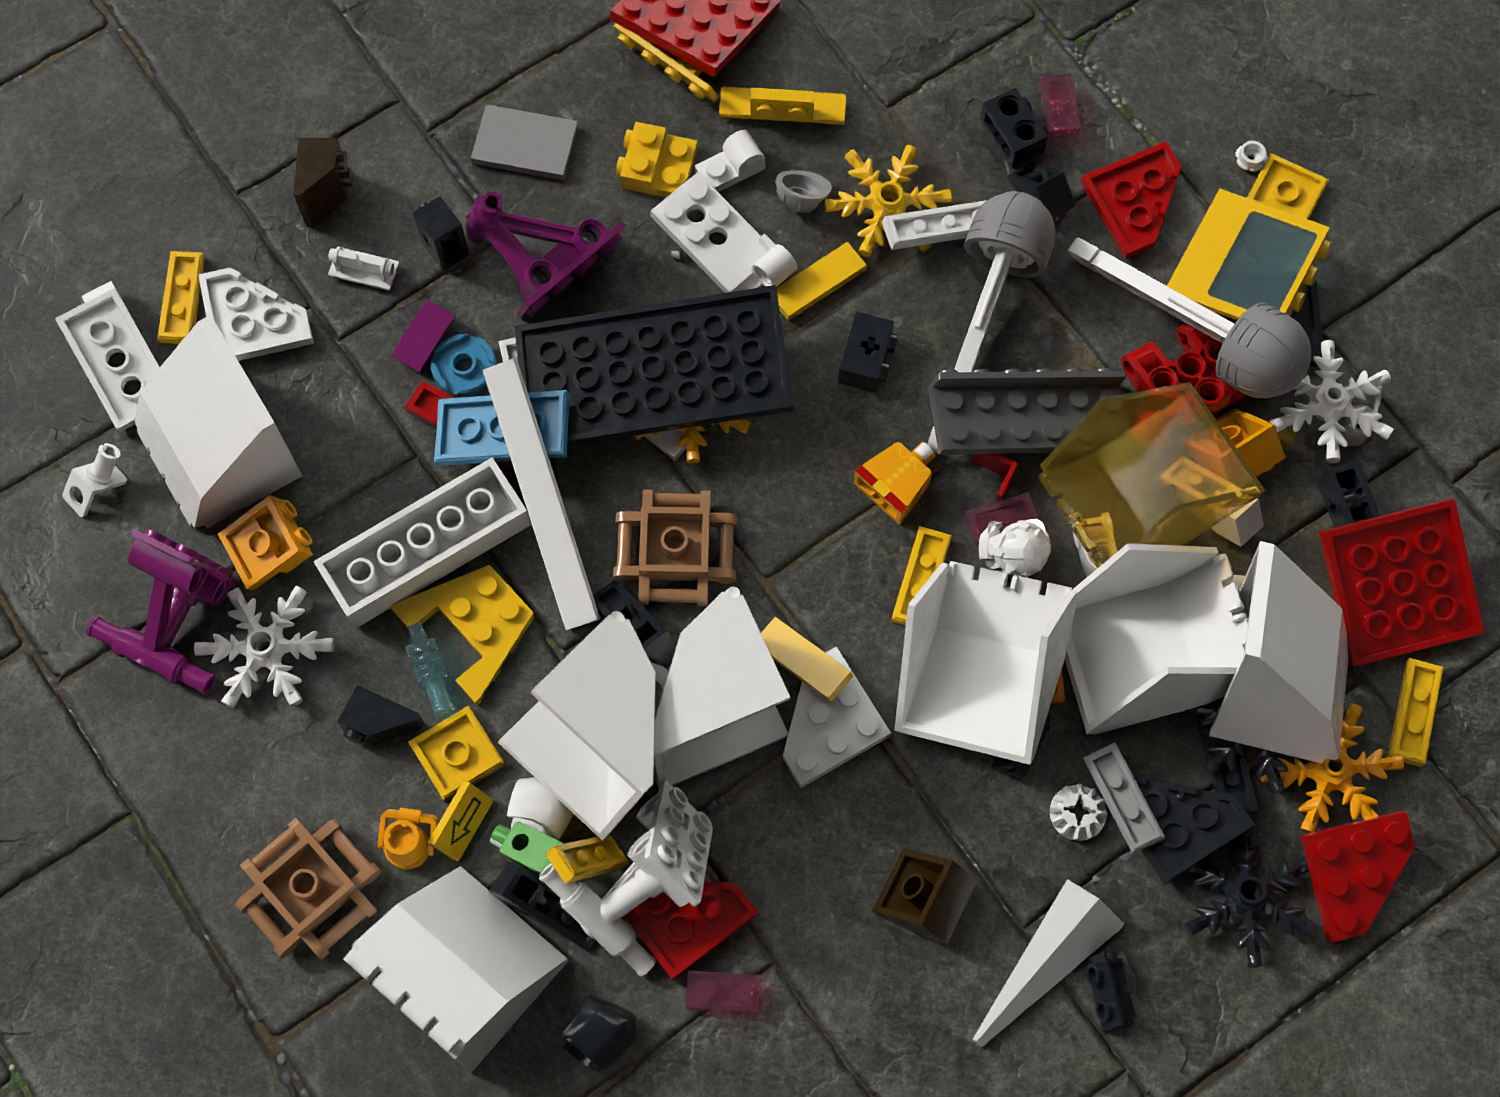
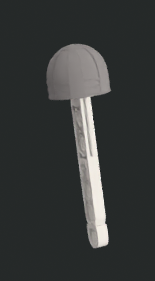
(1011, 237)
(1259, 354)

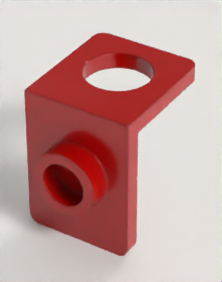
(1000, 464)

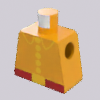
(896, 478)

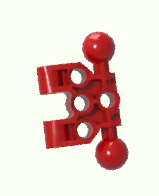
(1150, 367)

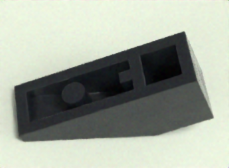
(649, 631)
(533, 898)

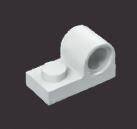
(737, 162)

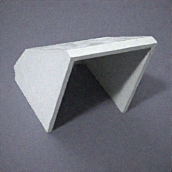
(211, 430)
(1154, 634)
(983, 660)
(1292, 667)
(717, 694)
(593, 727)
(458, 962)

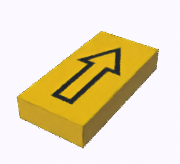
(460, 821)

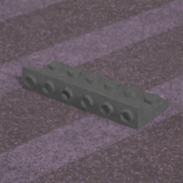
(1014, 408)

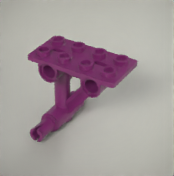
(554, 268)
(179, 583)

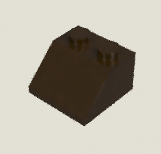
(320, 178)
(925, 895)

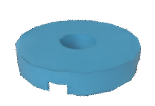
(455, 349)

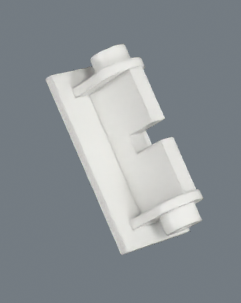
(362, 268)

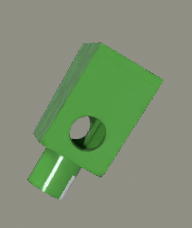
(524, 846)

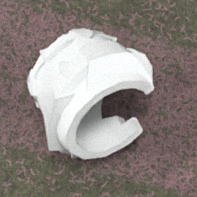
(1017, 550)

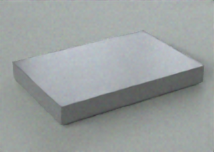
(524, 142)

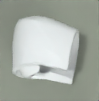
(538, 808)

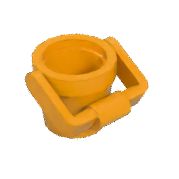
(403, 840)

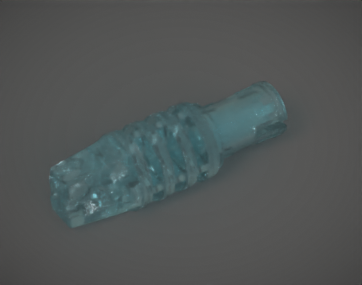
(429, 670)

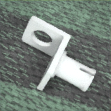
(94, 478)

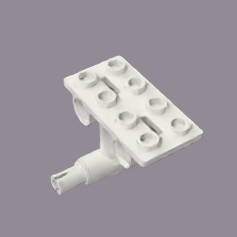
(664, 859)

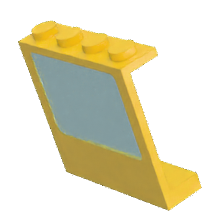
(1250, 257)

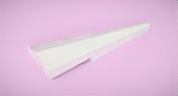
(1065, 938)

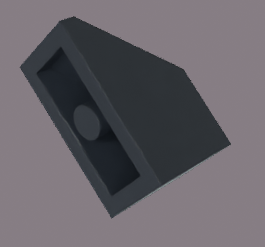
(1046, 185)
(376, 718)

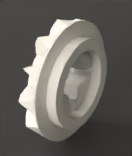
(1066, 822)

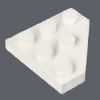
(253, 316)
(831, 732)

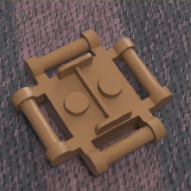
(675, 546)
(307, 887)

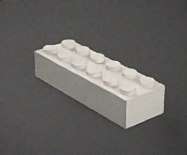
(423, 542)

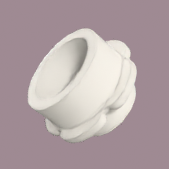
(1252, 149)

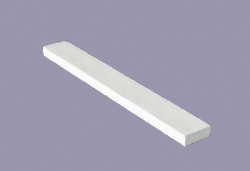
(541, 494)

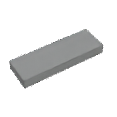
(1124, 798)

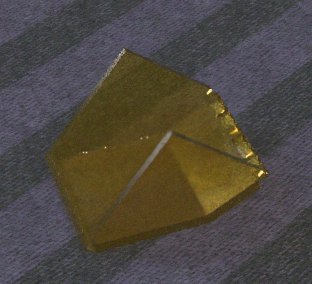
(1147, 472)

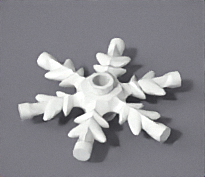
(1333, 401)
(257, 639)

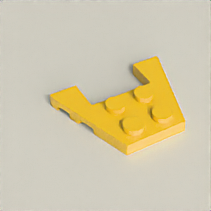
(483, 612)

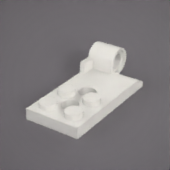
(741, 261)
(97, 332)

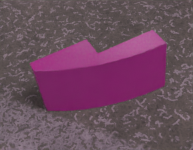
(423, 335)

